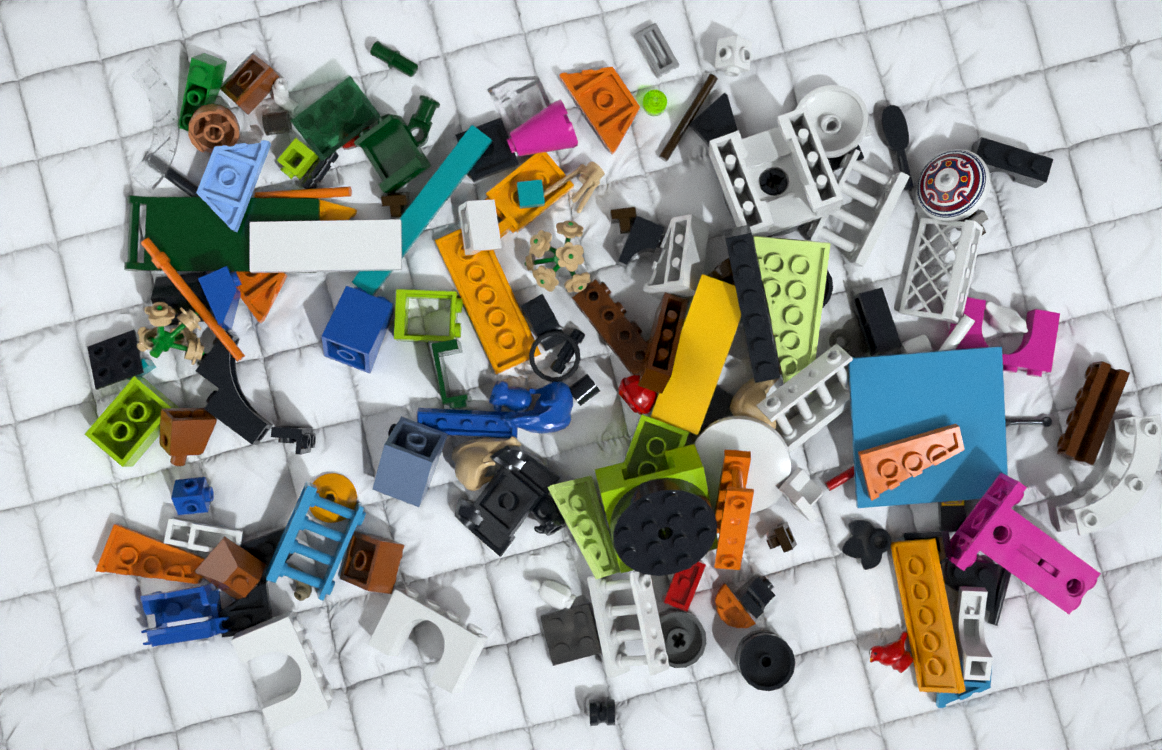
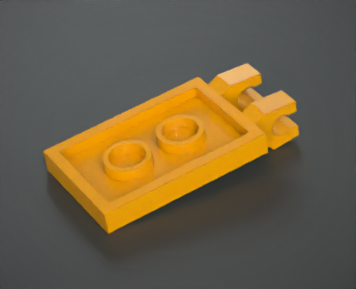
(505, 193)

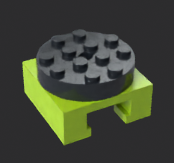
(666, 500)

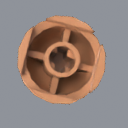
(212, 127)

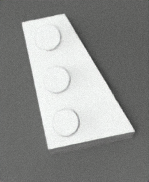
(681, 258)

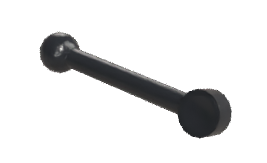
(1045, 421)

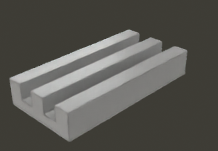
(666, 68)

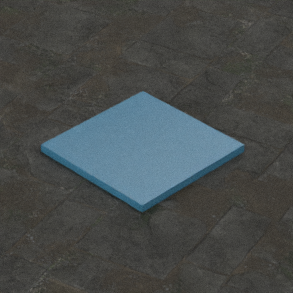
(924, 392)

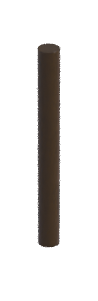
(688, 117)

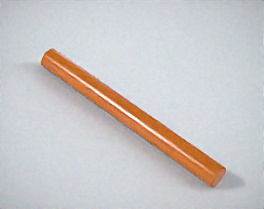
(307, 193)

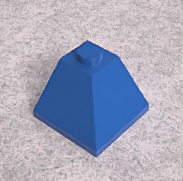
(222, 294)

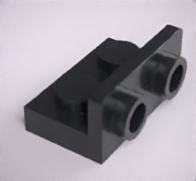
(303, 436)

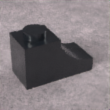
(643, 237)
(542, 321)
(755, 594)

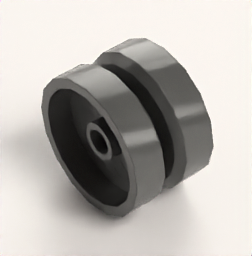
(692, 641)

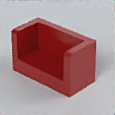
(684, 587)

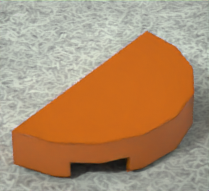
(731, 610)

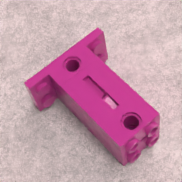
(1021, 547)

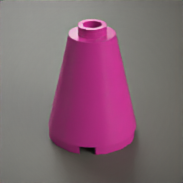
(544, 132)

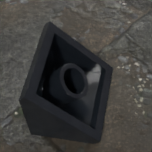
(167, 292)

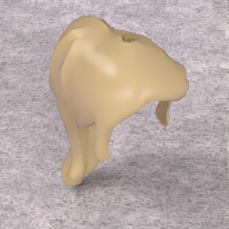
(749, 396)
(474, 459)

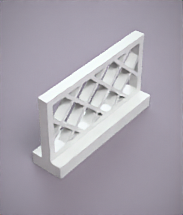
(961, 268)

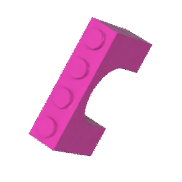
(1037, 345)

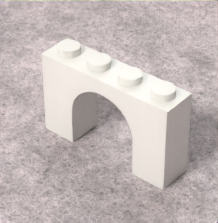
(286, 636)
(461, 641)

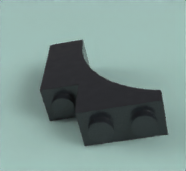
(229, 401)

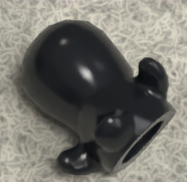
(547, 514)

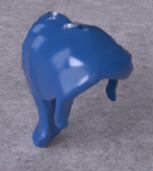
(550, 412)

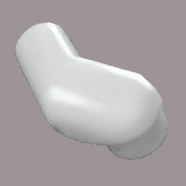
(281, 96)

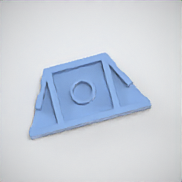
(232, 179)

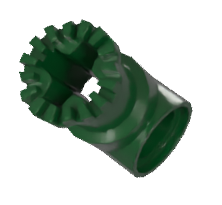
(423, 117)

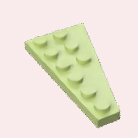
(794, 290)

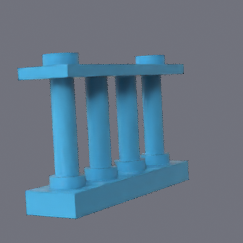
(299, 521)

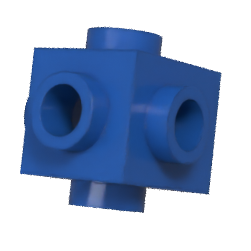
(192, 495)

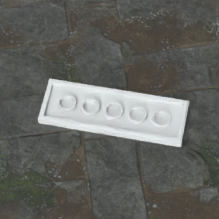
(325, 246)

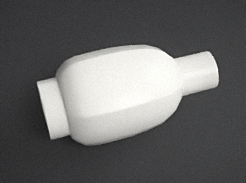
(554, 593)

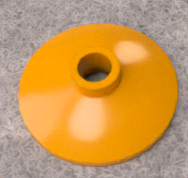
(343, 491)

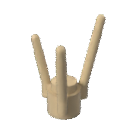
(589, 177)

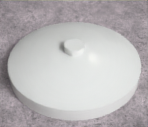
(769, 456)

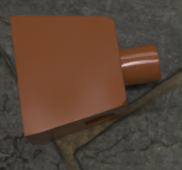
(185, 432)

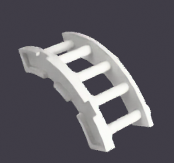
(1124, 481)

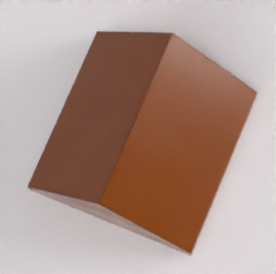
(250, 84)

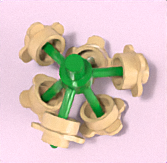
(178, 338)

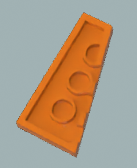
(899, 460)
(141, 555)

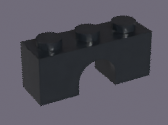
(1025, 166)

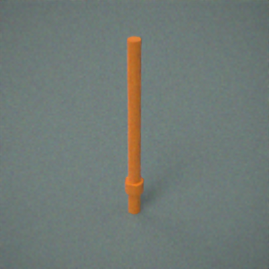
(162, 261)

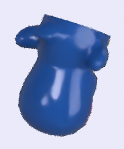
(513, 397)

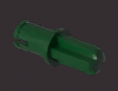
(394, 59)

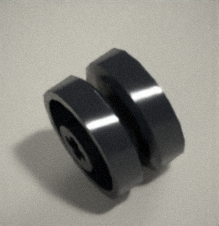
(776, 671)

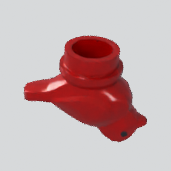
(892, 654)

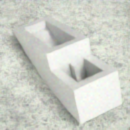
(198, 535)

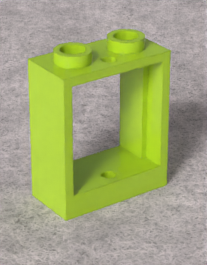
(402, 312)

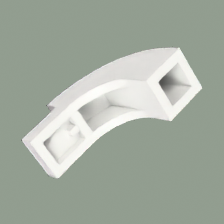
(969, 633)

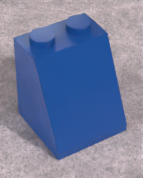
(357, 328)

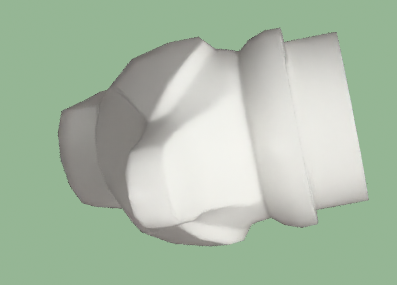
(1005, 319)

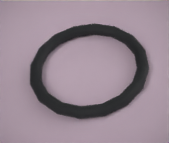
(532, 359)

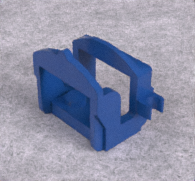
(181, 606)

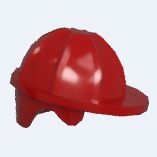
(637, 398)

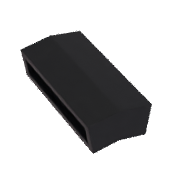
(876, 321)

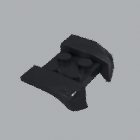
(506, 498)

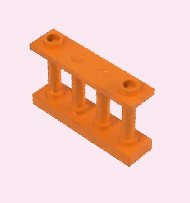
(733, 509)

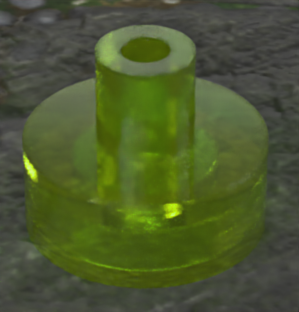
(654, 108)

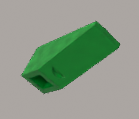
(202, 85)

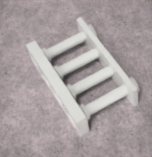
(882, 207)
(820, 412)
(610, 630)

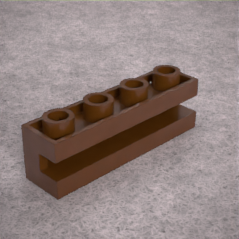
(1092, 413)

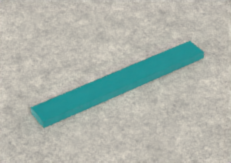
(431, 199)

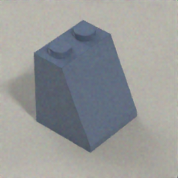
(409, 461)

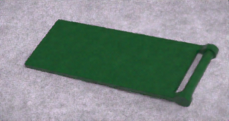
(198, 237)

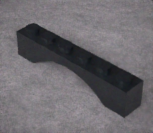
(752, 303)

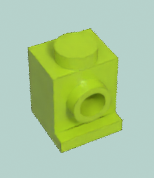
(293, 152)

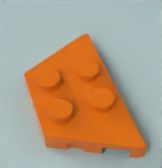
(604, 102)
(260, 291)

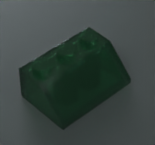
(335, 117)

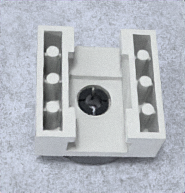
(787, 156)

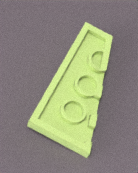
(585, 519)

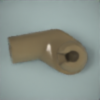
(302, 590)

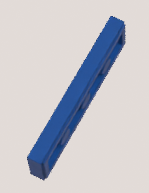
(466, 422)

